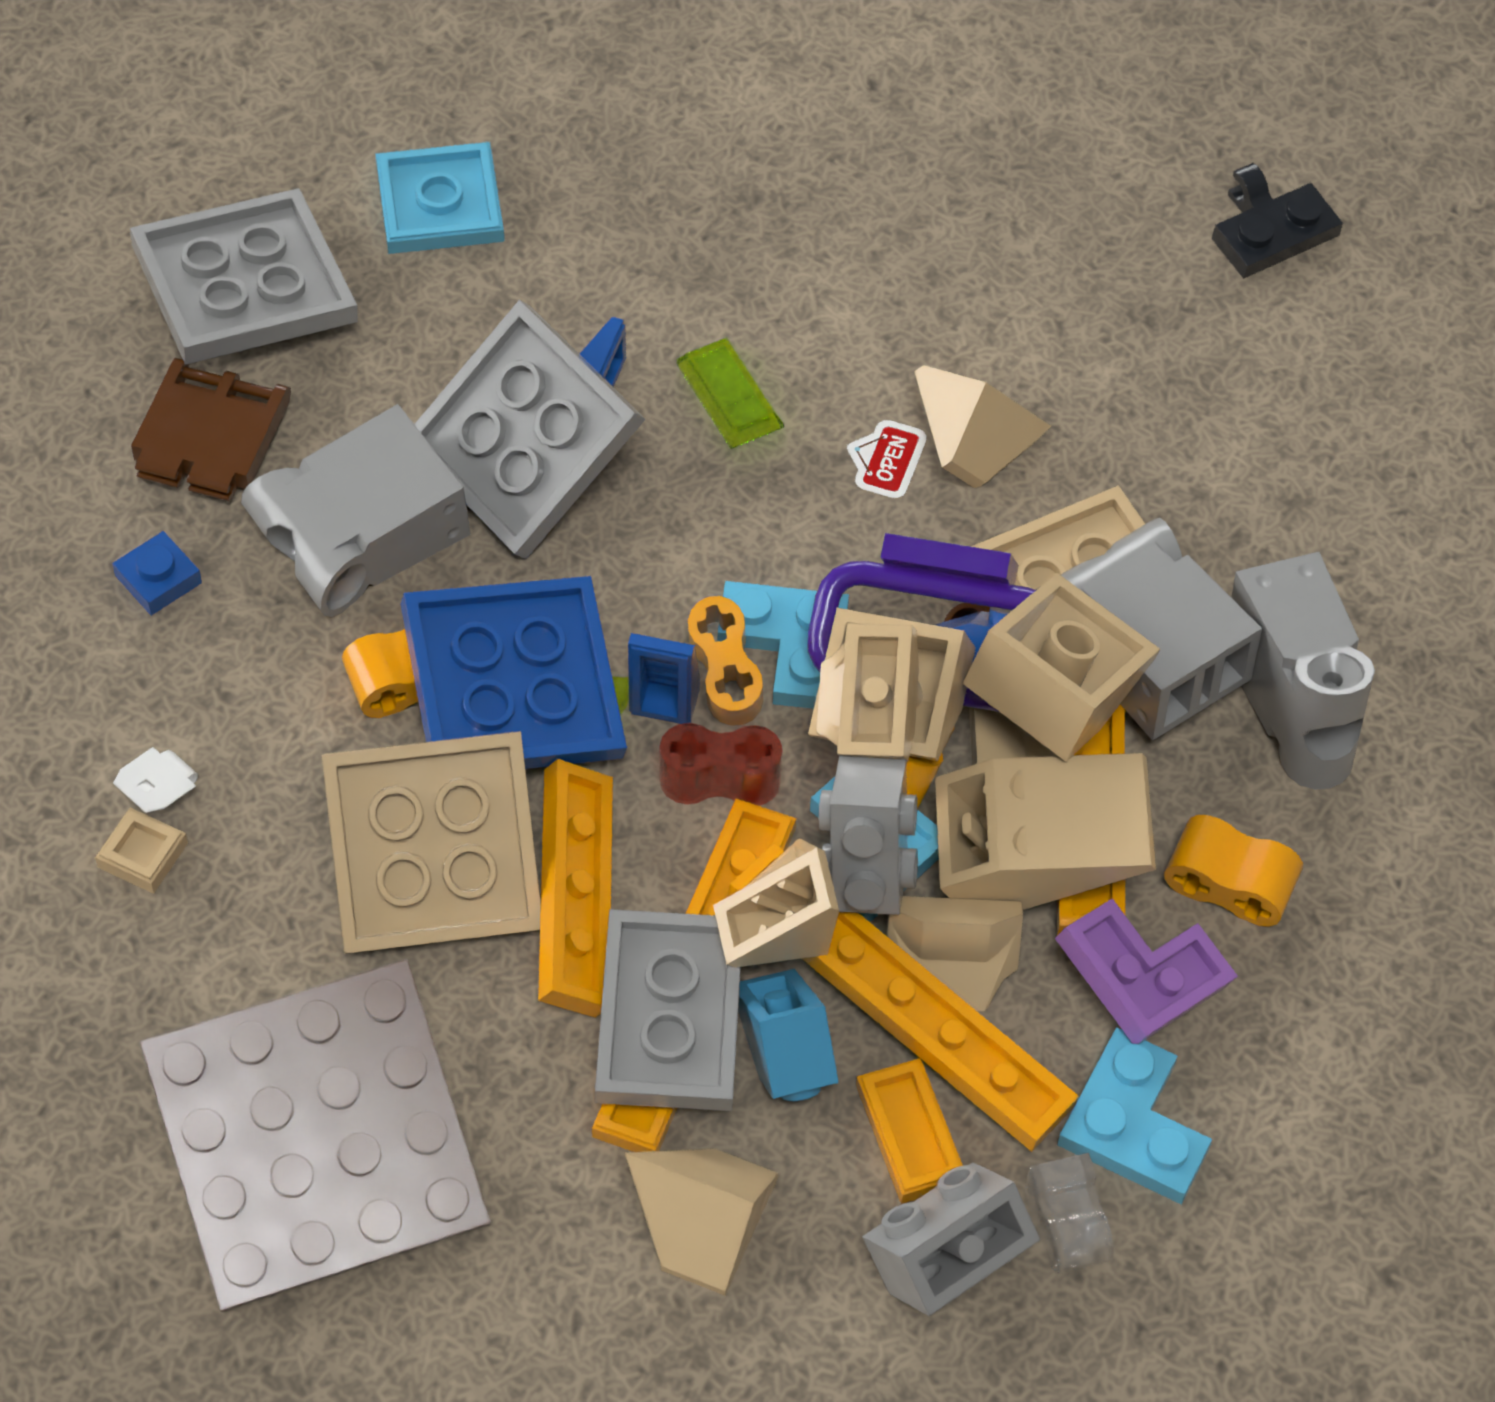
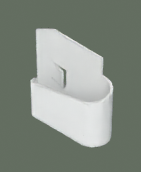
(164, 771)

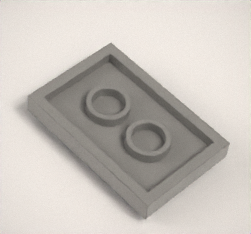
(667, 1013)

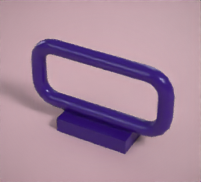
(925, 570)

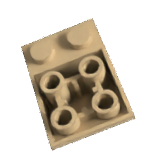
(1043, 826)

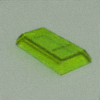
(729, 393)

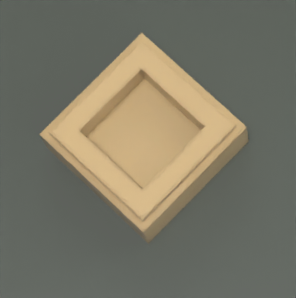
(141, 850)

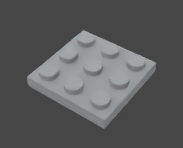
(243, 275)
(526, 428)

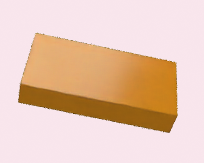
(908, 1127)

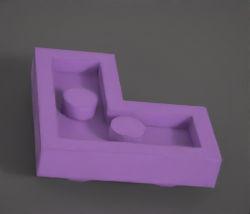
(1139, 985)

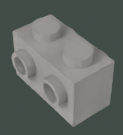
(869, 834)
(950, 1237)

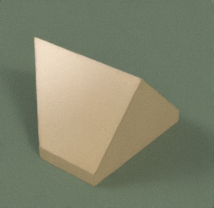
(975, 425)
(781, 912)
(700, 1210)

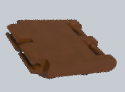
(207, 431)

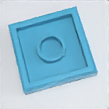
(439, 197)

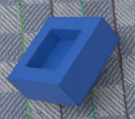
(157, 573)

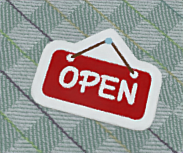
(887, 458)

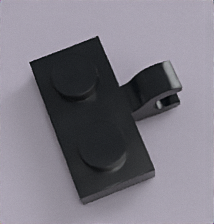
(1270, 227)

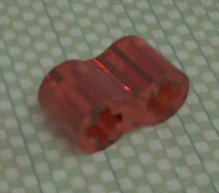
(725, 765)

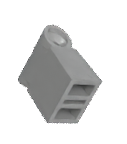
(360, 509)
(1171, 601)
(1307, 671)

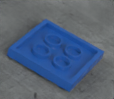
(516, 662)

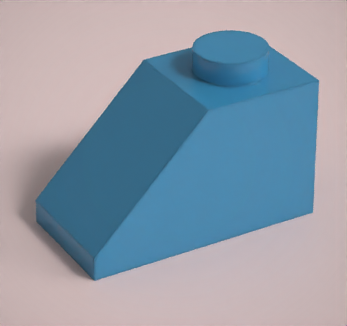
(787, 1035)

